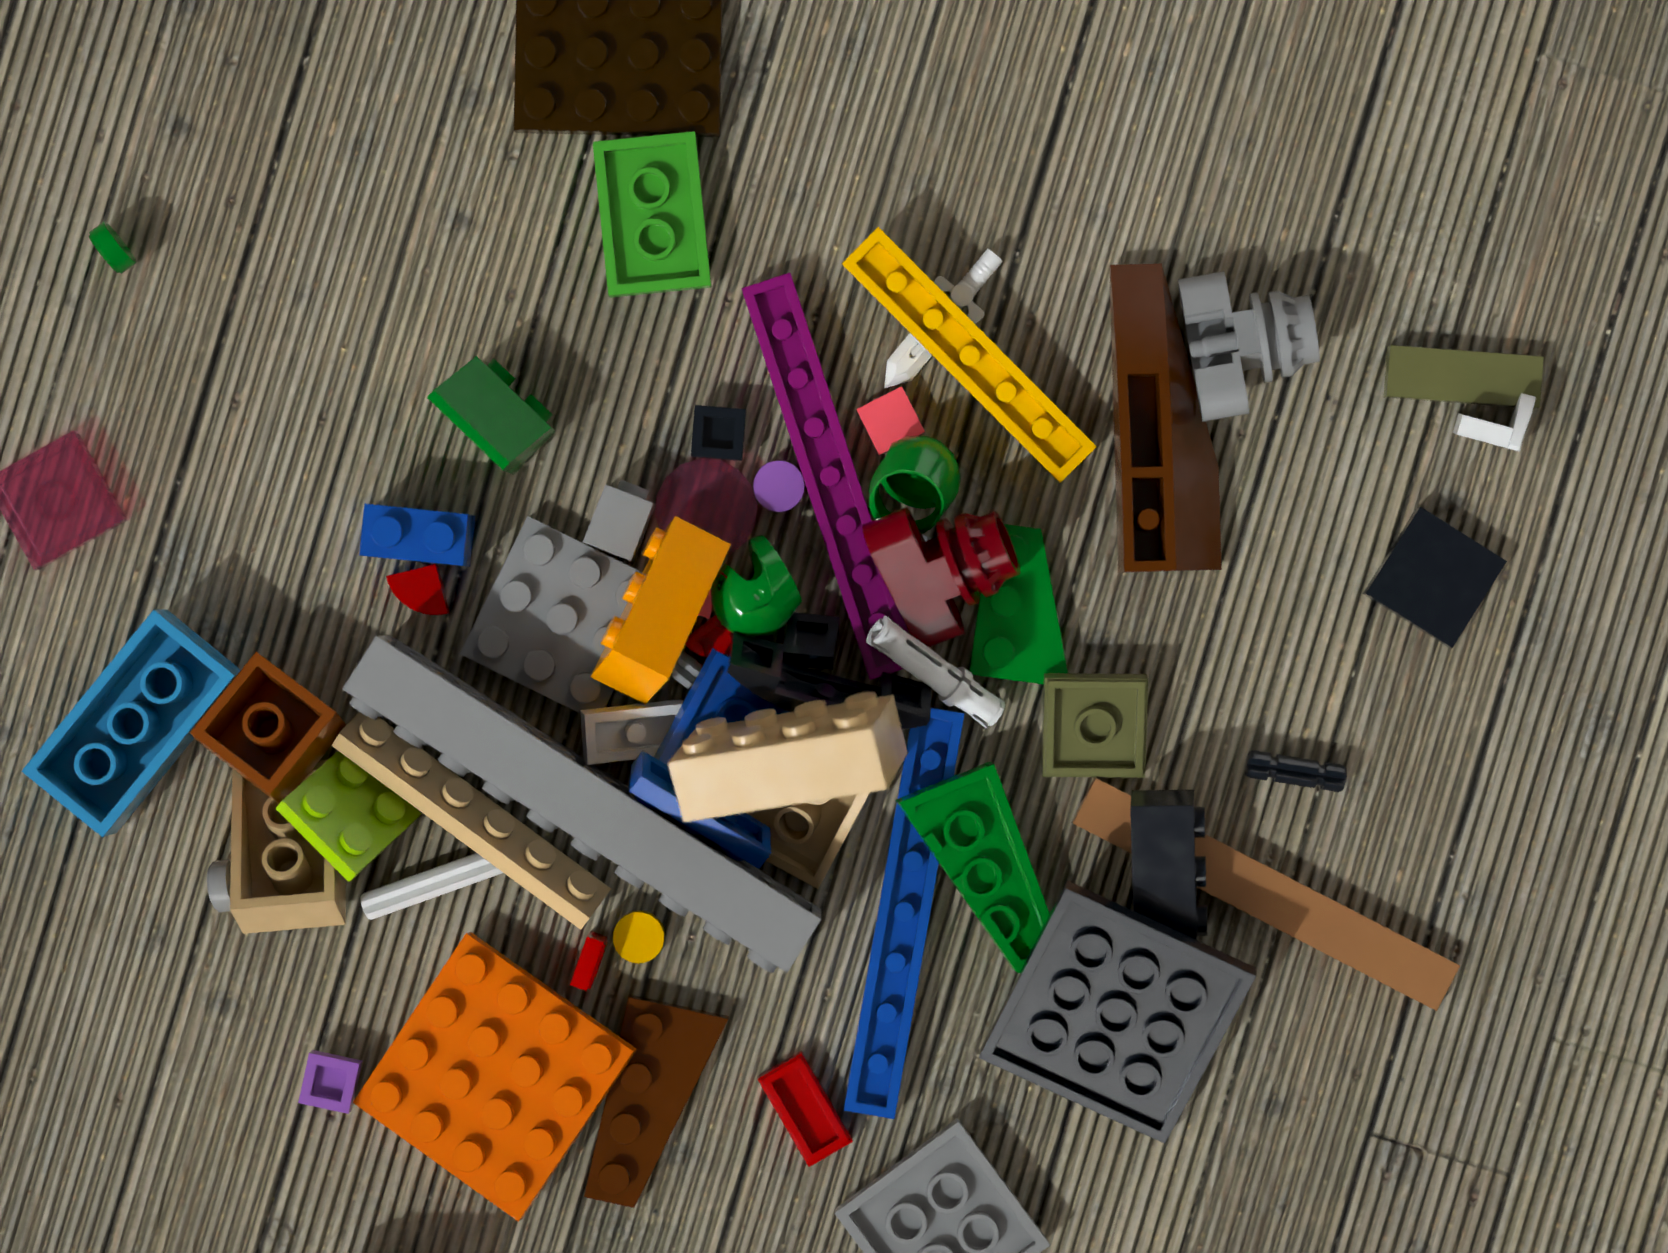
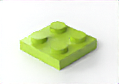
(347, 814)

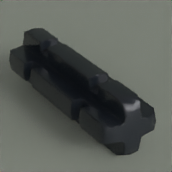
(1295, 771)

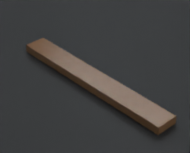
(1289, 906)

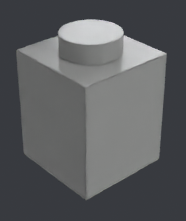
(620, 520)

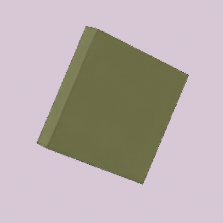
(1094, 725)

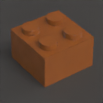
(268, 728)

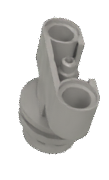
(1226, 343)

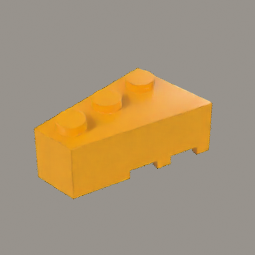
(660, 609)

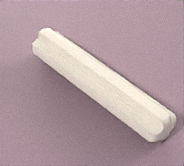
(426, 885)

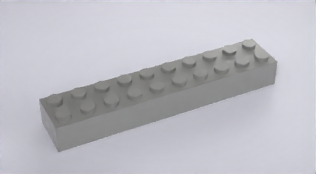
(581, 800)

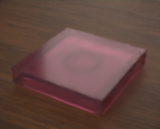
(57, 500)

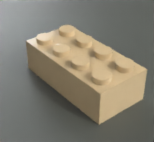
(788, 757)

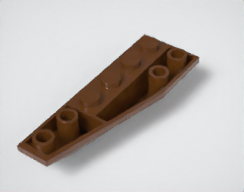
(1161, 444)

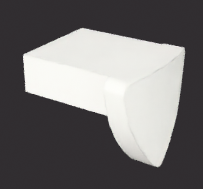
(1497, 434)

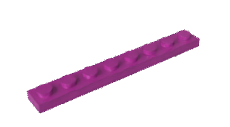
(822, 458)

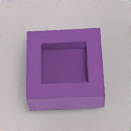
(330, 1081)

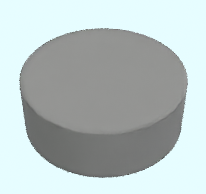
(219, 884)

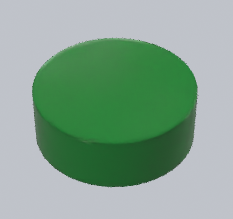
(112, 248)

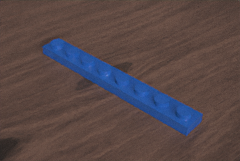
(900, 928)

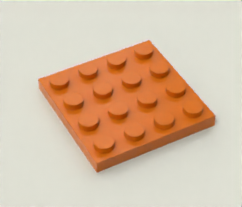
(494, 1076)

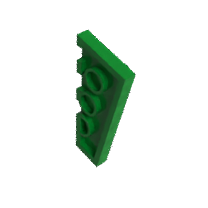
(983, 854)

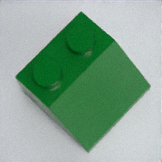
(493, 413)

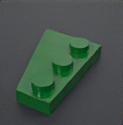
(1019, 626)

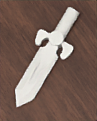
(910, 354)

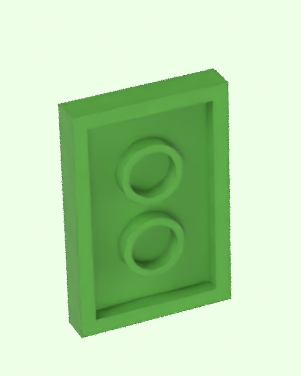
(652, 214)

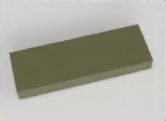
(1461, 376)

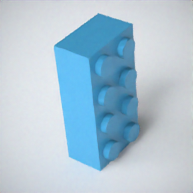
(131, 723)

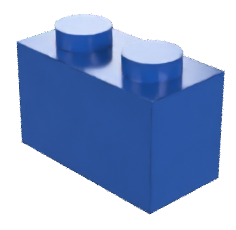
(417, 535)

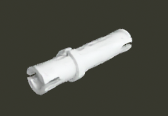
(952, 684)

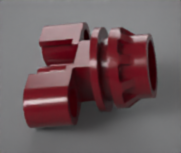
(932, 572)

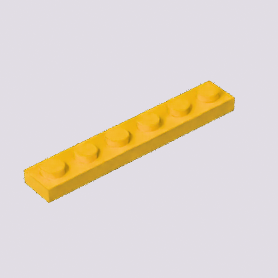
(968, 355)

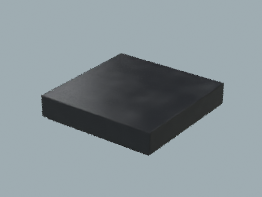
(1434, 577)

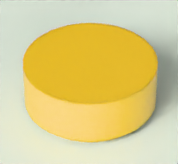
(638, 936)

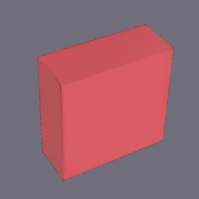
(889, 419)

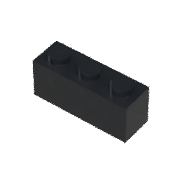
(1166, 860)

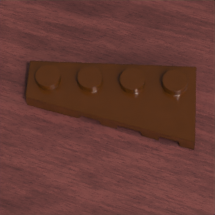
(649, 1094)

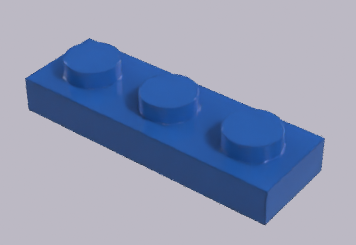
(737, 834)

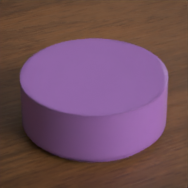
(778, 486)

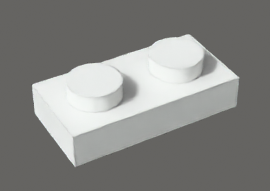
(625, 730)

